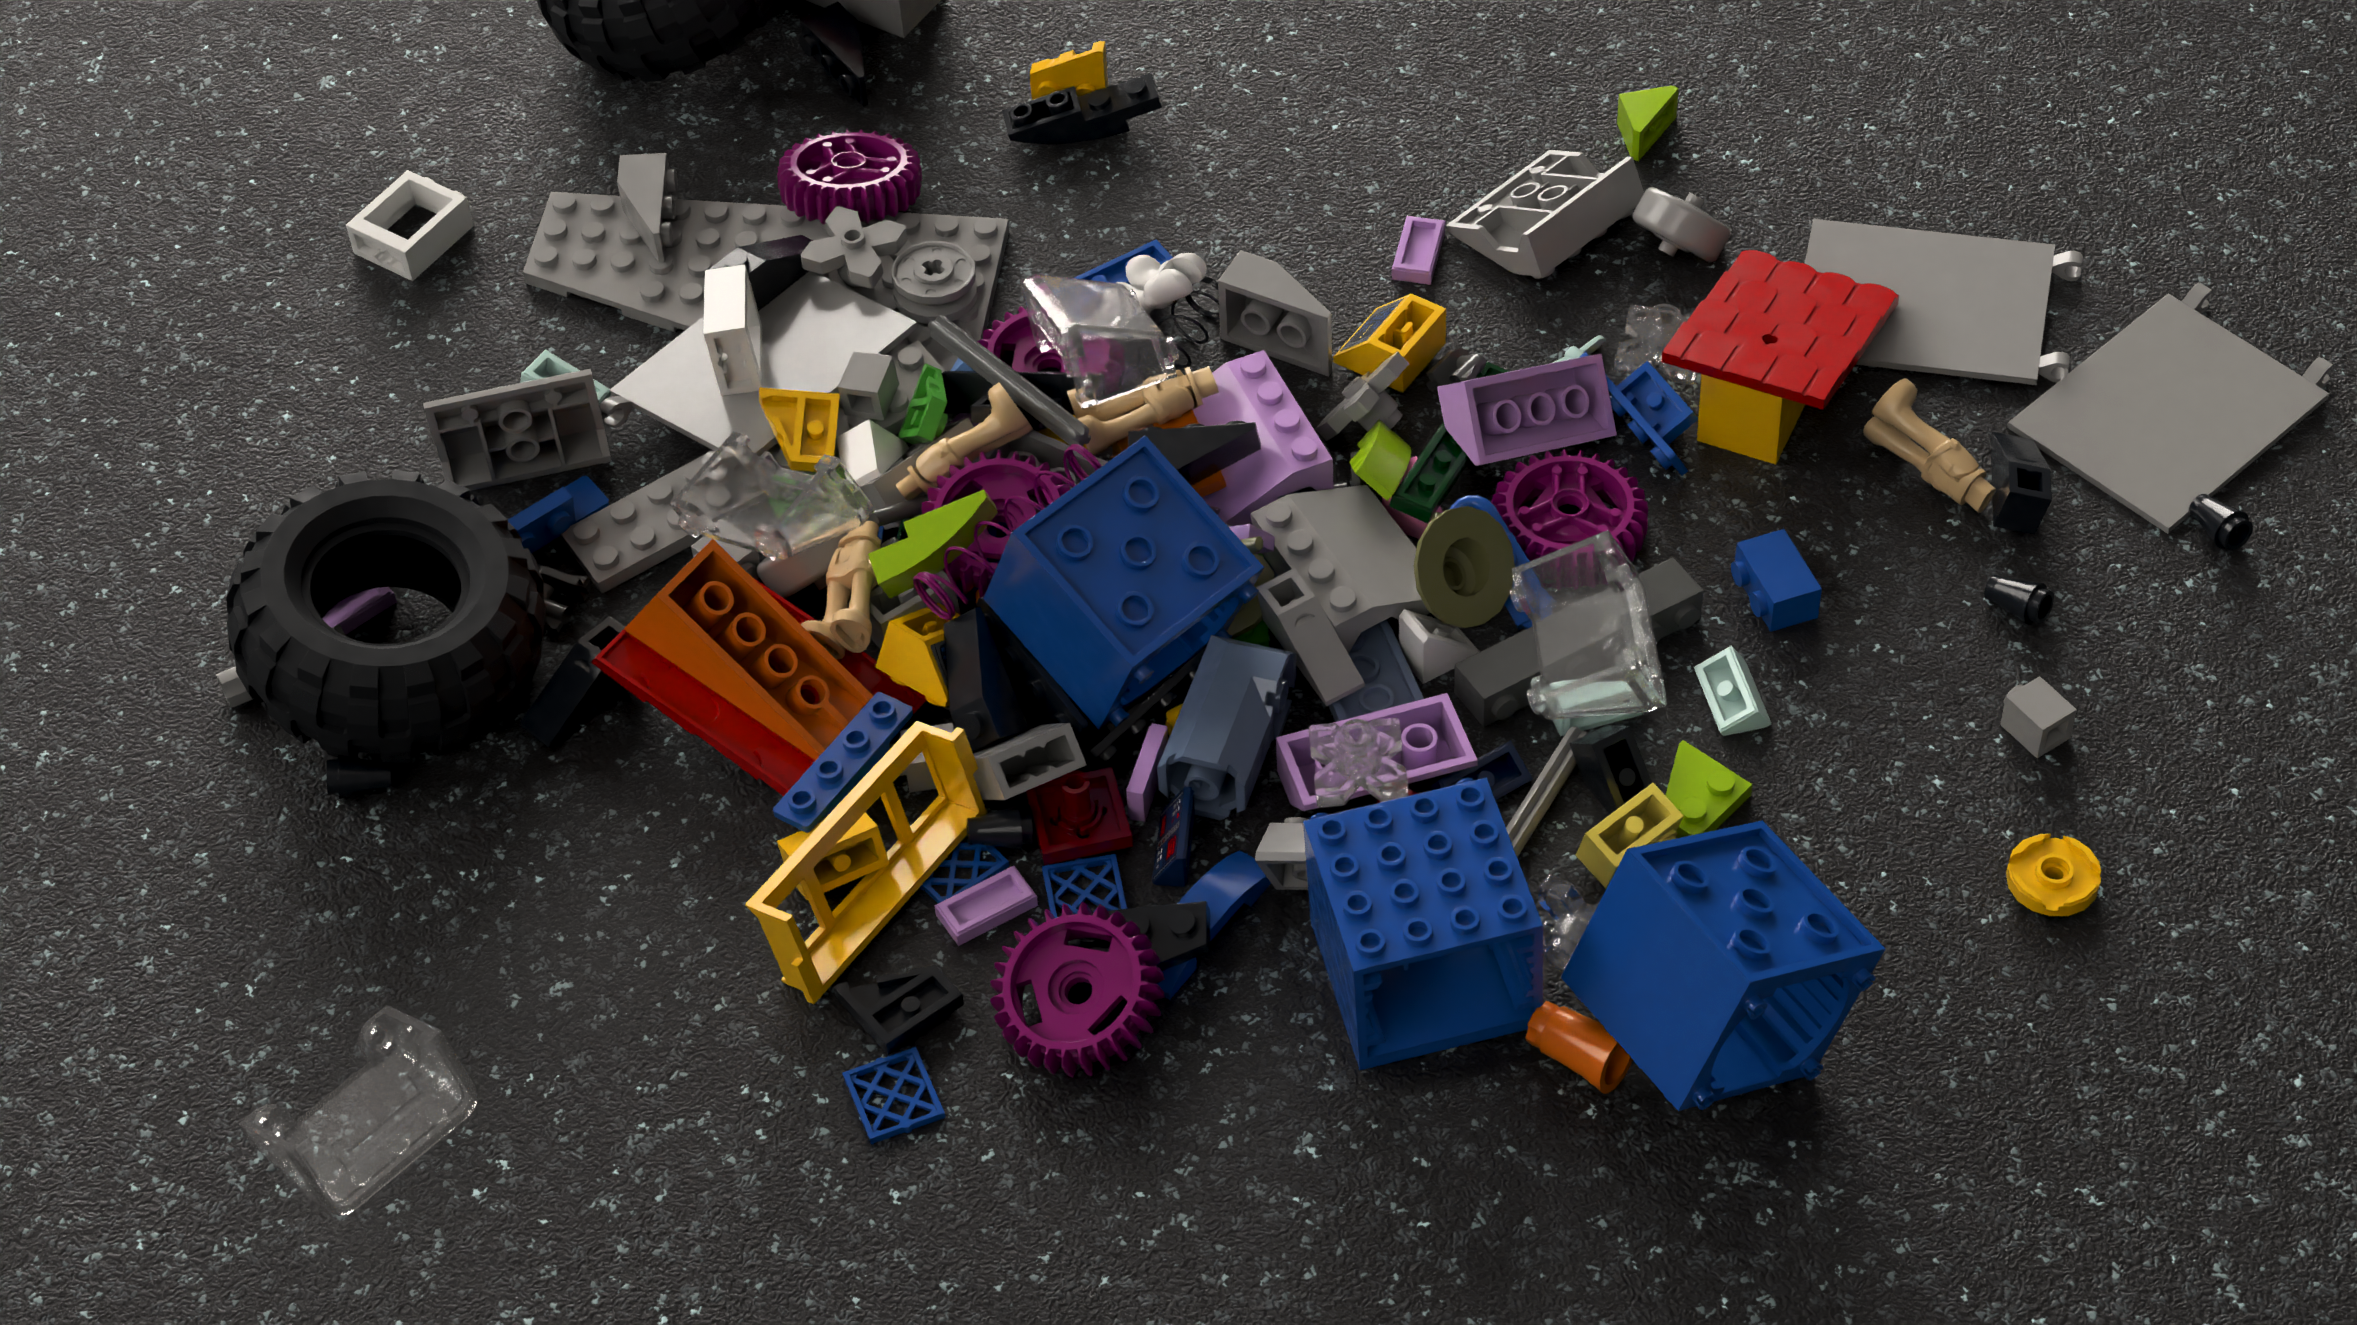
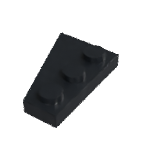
(1174, 930)

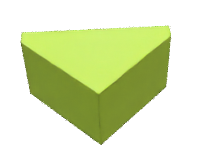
(1645, 117)

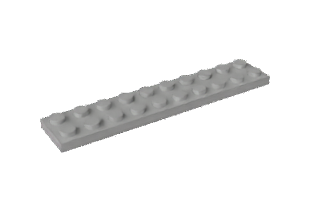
(645, 528)

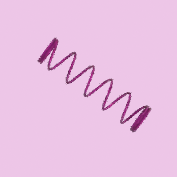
(927, 578)

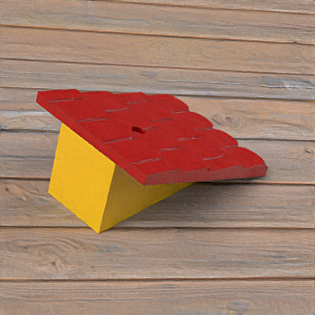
(1771, 345)

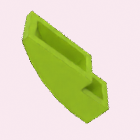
(1381, 459)
(928, 540)

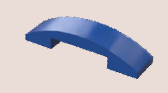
(1225, 889)

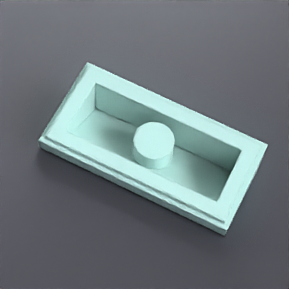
(1732, 693)

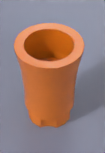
(1579, 1045)

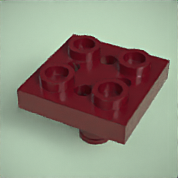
(1078, 808)

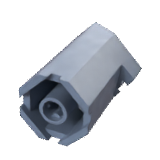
(1227, 724)

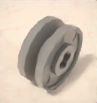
(934, 281)

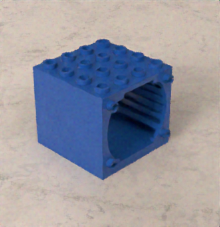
(1122, 581)
(1424, 922)
(1721, 964)

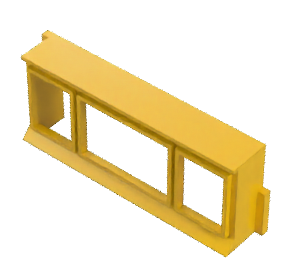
(882, 893)

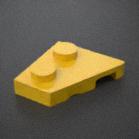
(802, 424)

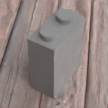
(1027, 761)

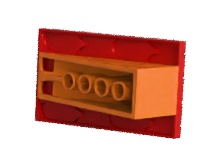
(743, 670)

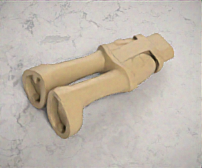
(1150, 405)
(999, 428)
(1945, 464)
(847, 576)

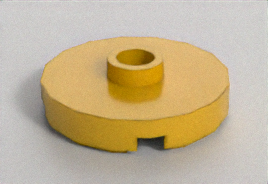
(2065, 859)

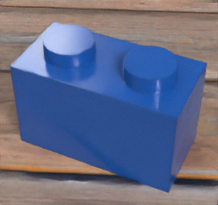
(1776, 580)

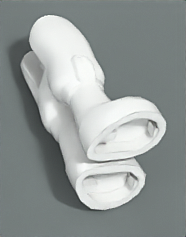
(1164, 283)

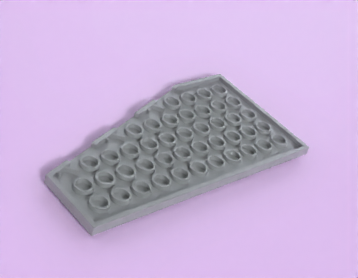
(596, 253)

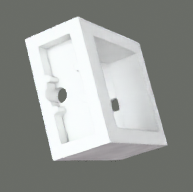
(412, 256)
(733, 330)

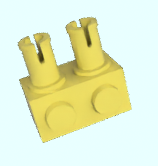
(1638, 822)

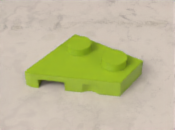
(1703, 791)

